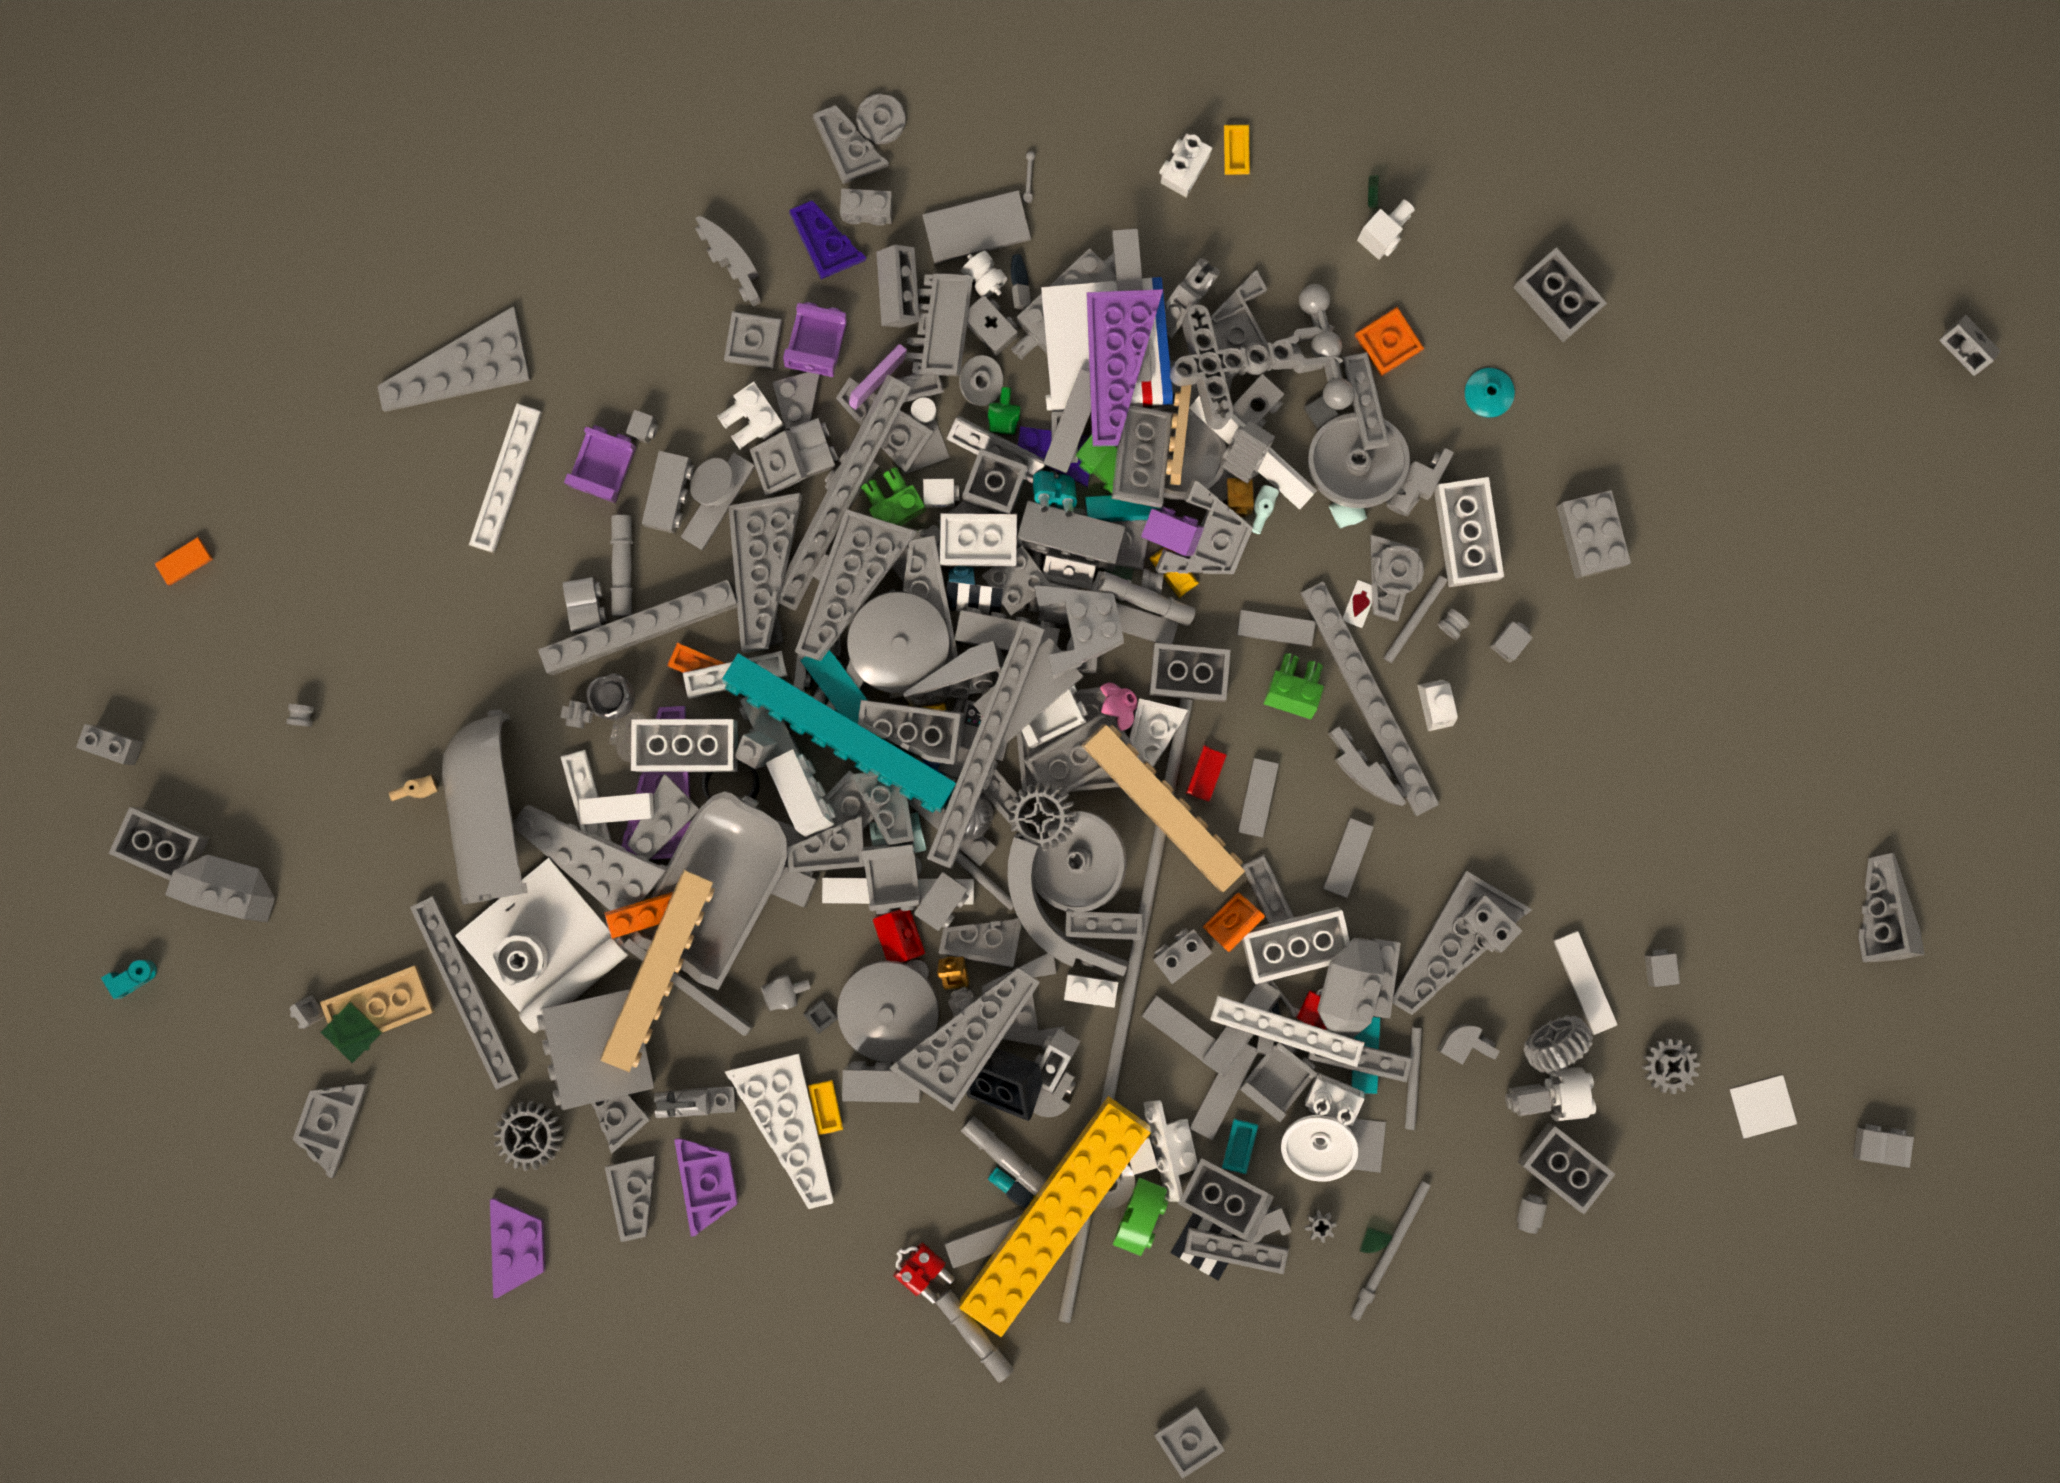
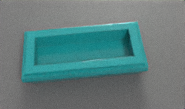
(1240, 1146)

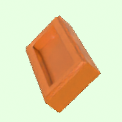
(183, 561)

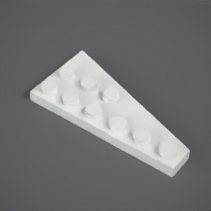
(784, 1113)

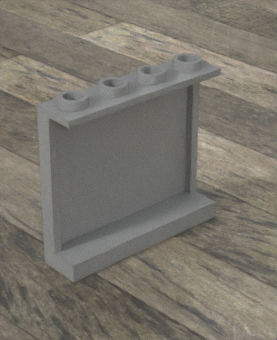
(575, 1042)

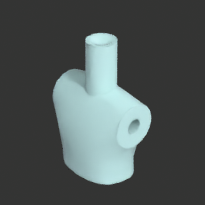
(1264, 506)
(1347, 516)

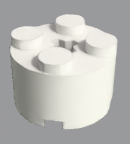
(520, 973)
(1570, 1093)

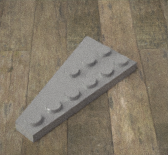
(473, 363)
(761, 550)
(856, 565)
(925, 579)
(595, 863)
(1449, 944)
(957, 1051)

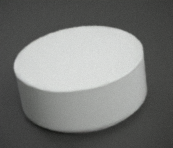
(923, 410)

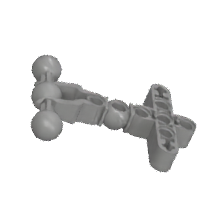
(1325, 347)

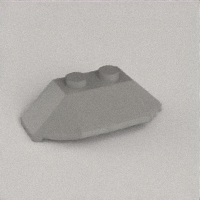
(223, 888)
(1352, 988)

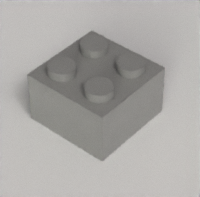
(994, 483)

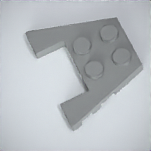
(1234, 322)
(1221, 540)
(1092, 624)
(1025, 1027)

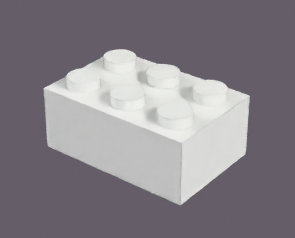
(801, 793)

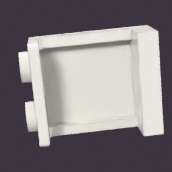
(1056, 719)

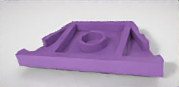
(706, 1183)
(516, 1246)

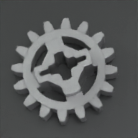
(1663, 1073)

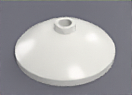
(1315, 1157)

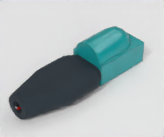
(1013, 1189)

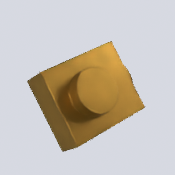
(1240, 496)
(953, 972)

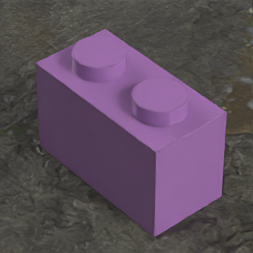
(1173, 531)

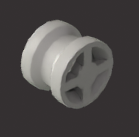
(1152, 580)
(1453, 624)
(300, 715)

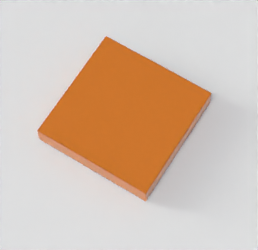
(1389, 341)
(1233, 921)

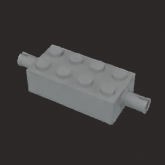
(1086, 269)

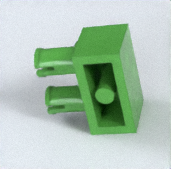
(899, 508)
(1294, 693)

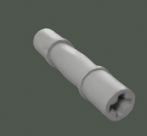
(621, 565)
(1146, 598)
(1003, 1155)
(975, 1336)

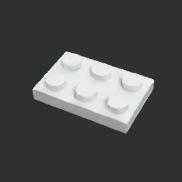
(978, 540)

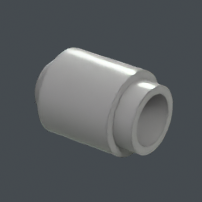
(1531, 1213)

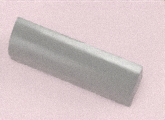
(1070, 536)

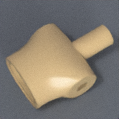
(416, 788)

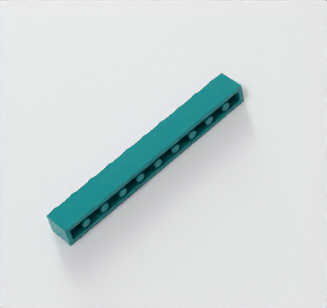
(839, 733)

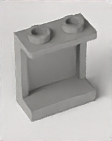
(891, 877)
(1278, 1080)

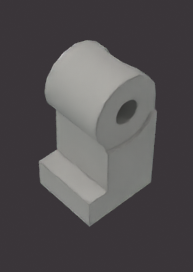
(1272, 1221)

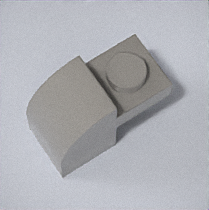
(1461, 1039)
(1053, 1103)

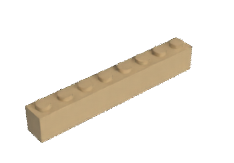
(1163, 808)
(656, 971)

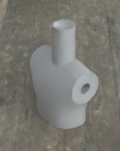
(782, 993)

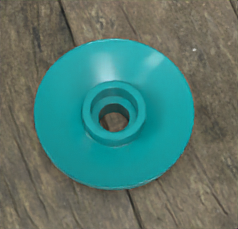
(1483, 403)

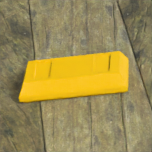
(1236, 149)
(1179, 582)
(825, 1107)

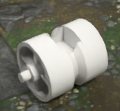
(987, 278)

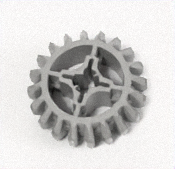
(1042, 805)
(1558, 1044)
(518, 1128)

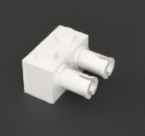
(1186, 165)
(1383, 230)
(762, 417)
(1334, 1099)

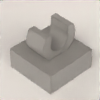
(307, 1012)

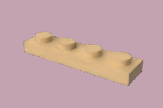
(1177, 443)

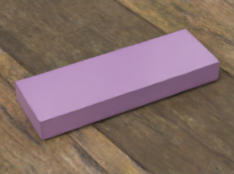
(877, 376)

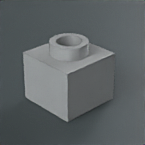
(642, 427)

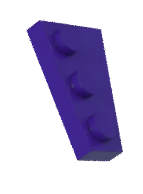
(823, 241)
(1038, 442)

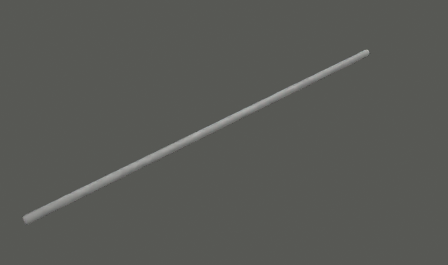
(1128, 998)

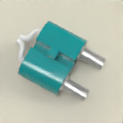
(1057, 490)

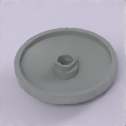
(1201, 458)
(1348, 472)
(897, 641)
(1083, 869)
(887, 1010)

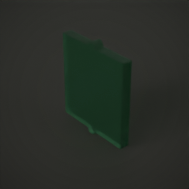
(351, 1032)

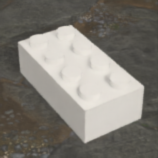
(1468, 532)
(684, 745)
(1295, 944)

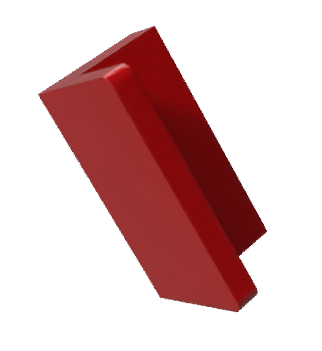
(1205, 773)
(898, 936)

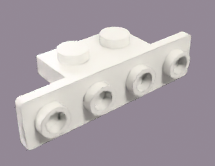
(1172, 1148)

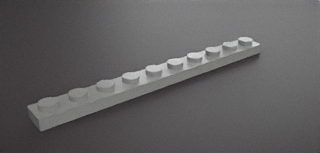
(842, 490)
(1369, 698)
(986, 744)

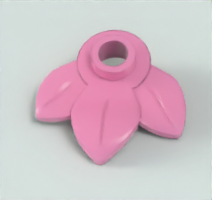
(1119, 704)

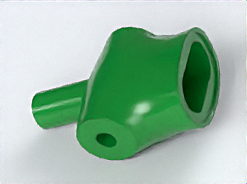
(1003, 415)

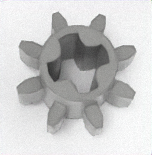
(576, 714)
(1314, 1221)

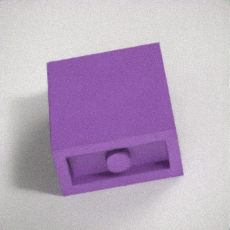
(816, 339)
(601, 464)

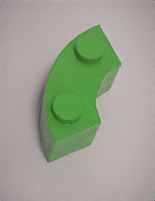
(1099, 462)
(1140, 1217)

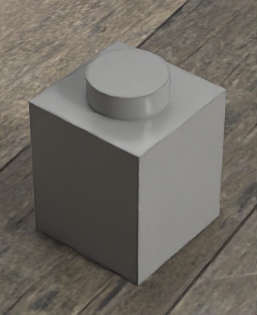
(1512, 641)
(756, 749)
(1662, 968)

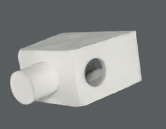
(1438, 704)

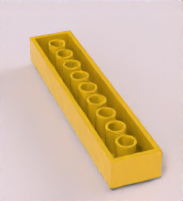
(1054, 1216)

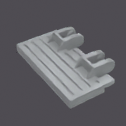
(942, 324)

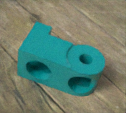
(137, 975)

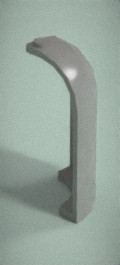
(481, 812)
(744, 859)

